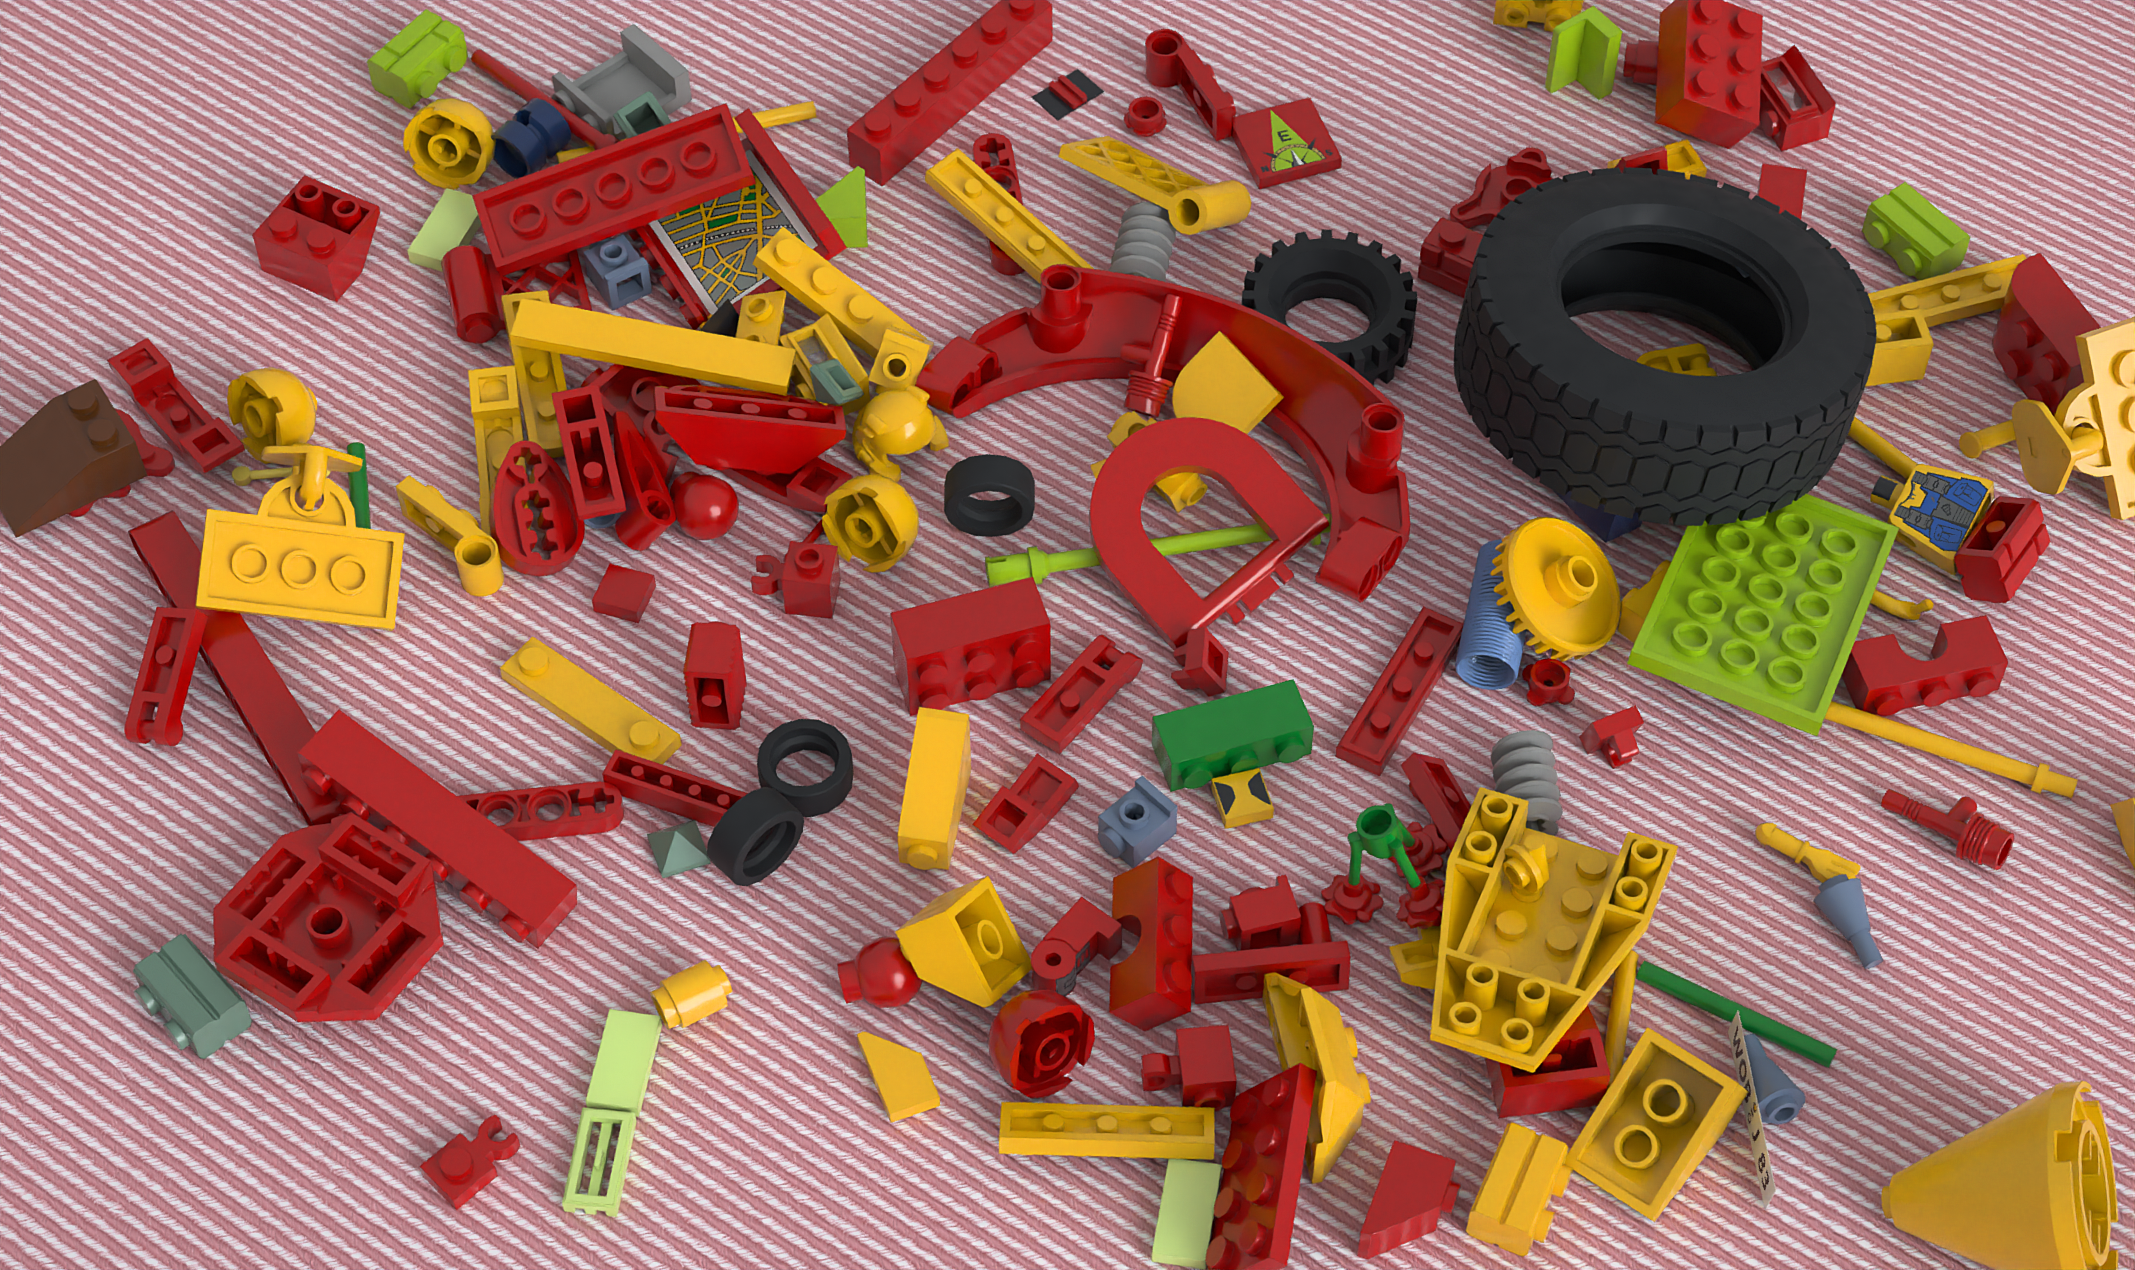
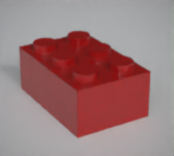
(1709, 70)
(971, 646)

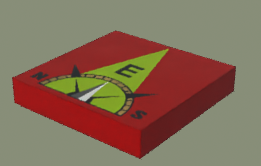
(1285, 143)

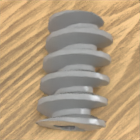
(1144, 242)
(1526, 771)

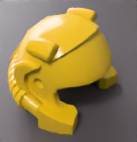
(898, 425)

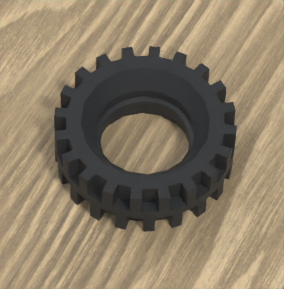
(1343, 272)

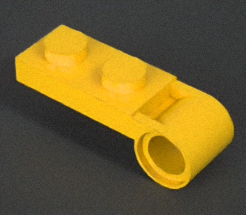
(457, 530)

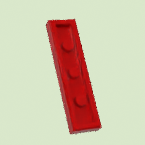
(1400, 691)

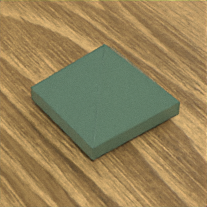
(833, 383)
(678, 849)

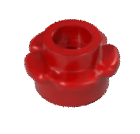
(1145, 116)

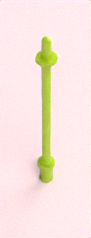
(1039, 564)

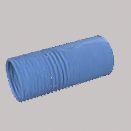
(1488, 648)

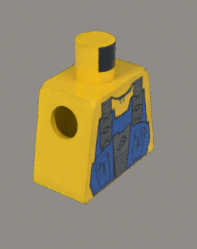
(1934, 510)

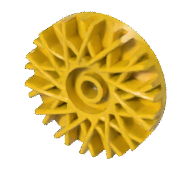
(1557, 587)

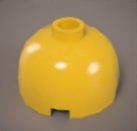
(450, 143)
(272, 409)
(871, 521)

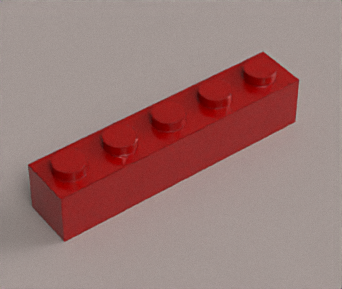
(670, 788)

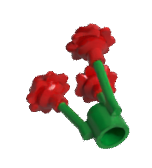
(1415, 855)

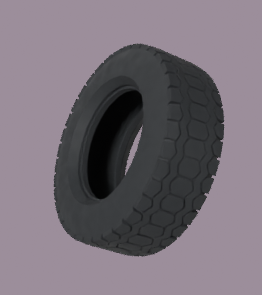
(1639, 432)

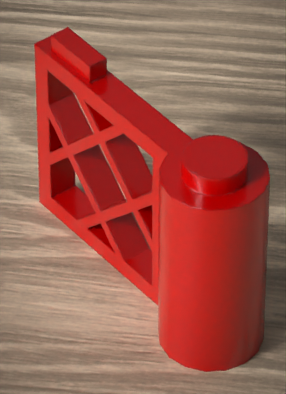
(477, 289)

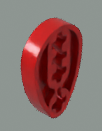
(511, 521)

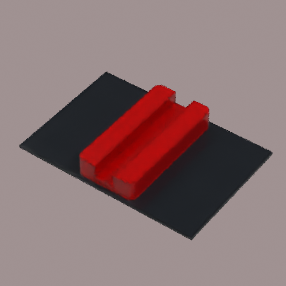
(1067, 94)

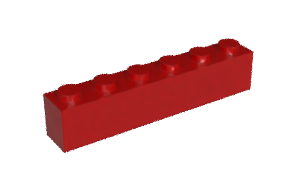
(948, 87)
(463, 845)

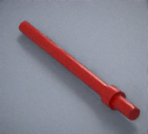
(528, 91)

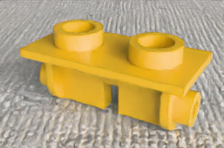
(762, 317)

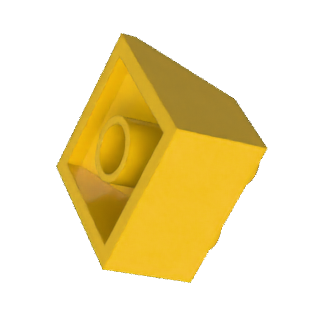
(966, 944)

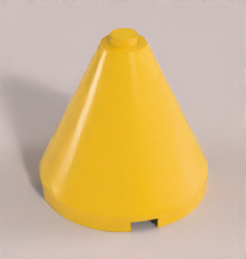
(2019, 1189)

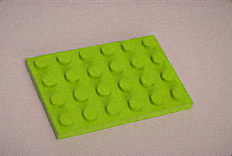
(1767, 608)

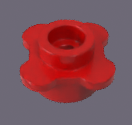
(1551, 672)

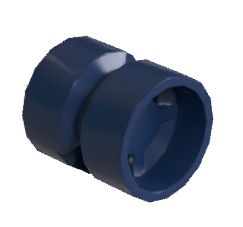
(529, 138)

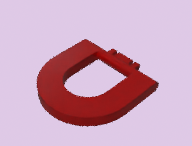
(1249, 476)

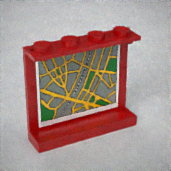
(713, 244)

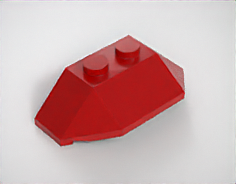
(747, 427)

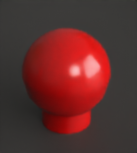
(704, 505)
(879, 975)

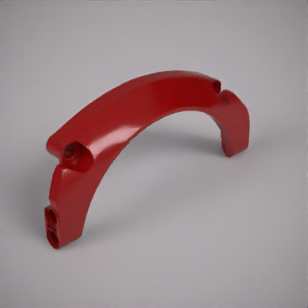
(1327, 411)

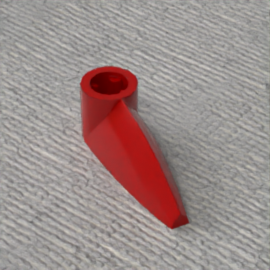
(644, 491)

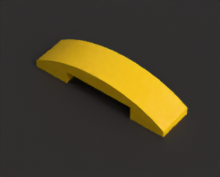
(496, 426)

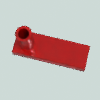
(1241, 974)

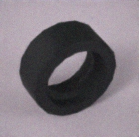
(992, 474)
(812, 736)
(755, 836)

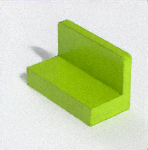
(1584, 51)

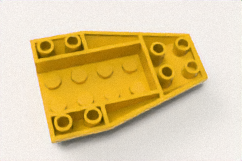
(1526, 962)

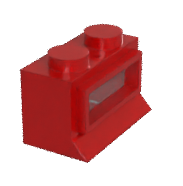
(1793, 101)

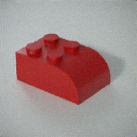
(2039, 331)

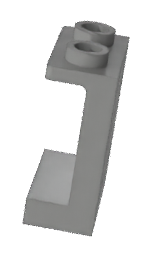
(623, 78)

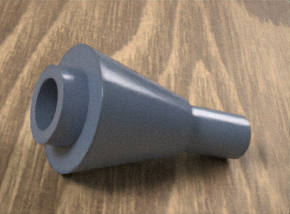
(1846, 908)
(1776, 1093)

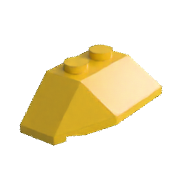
(1312, 1033)

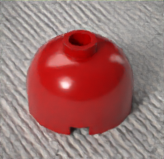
(1040, 1041)

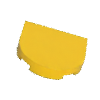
(1223, 387)

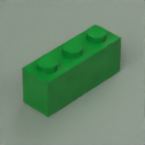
(1232, 735)

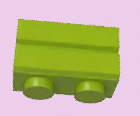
(418, 59)
(1915, 233)

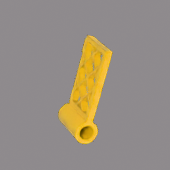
(1190, 201)

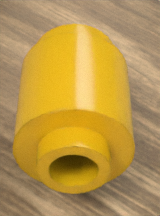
(691, 994)

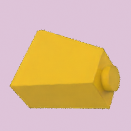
(934, 789)

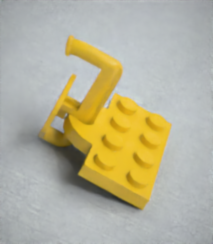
(2102, 404)
(301, 559)

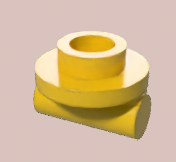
(1527, 864)

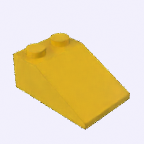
(1654, 1124)

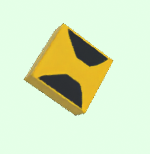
(1242, 798)

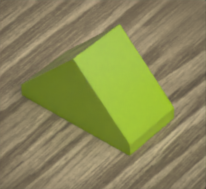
(847, 208)

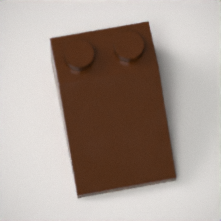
(65, 459)

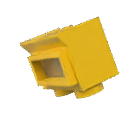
(818, 344)

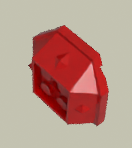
(321, 881)

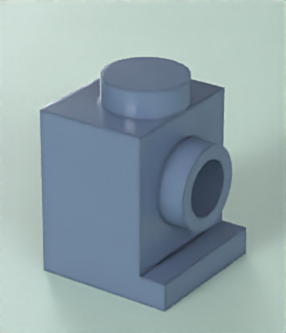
(612, 262)
(1137, 823)

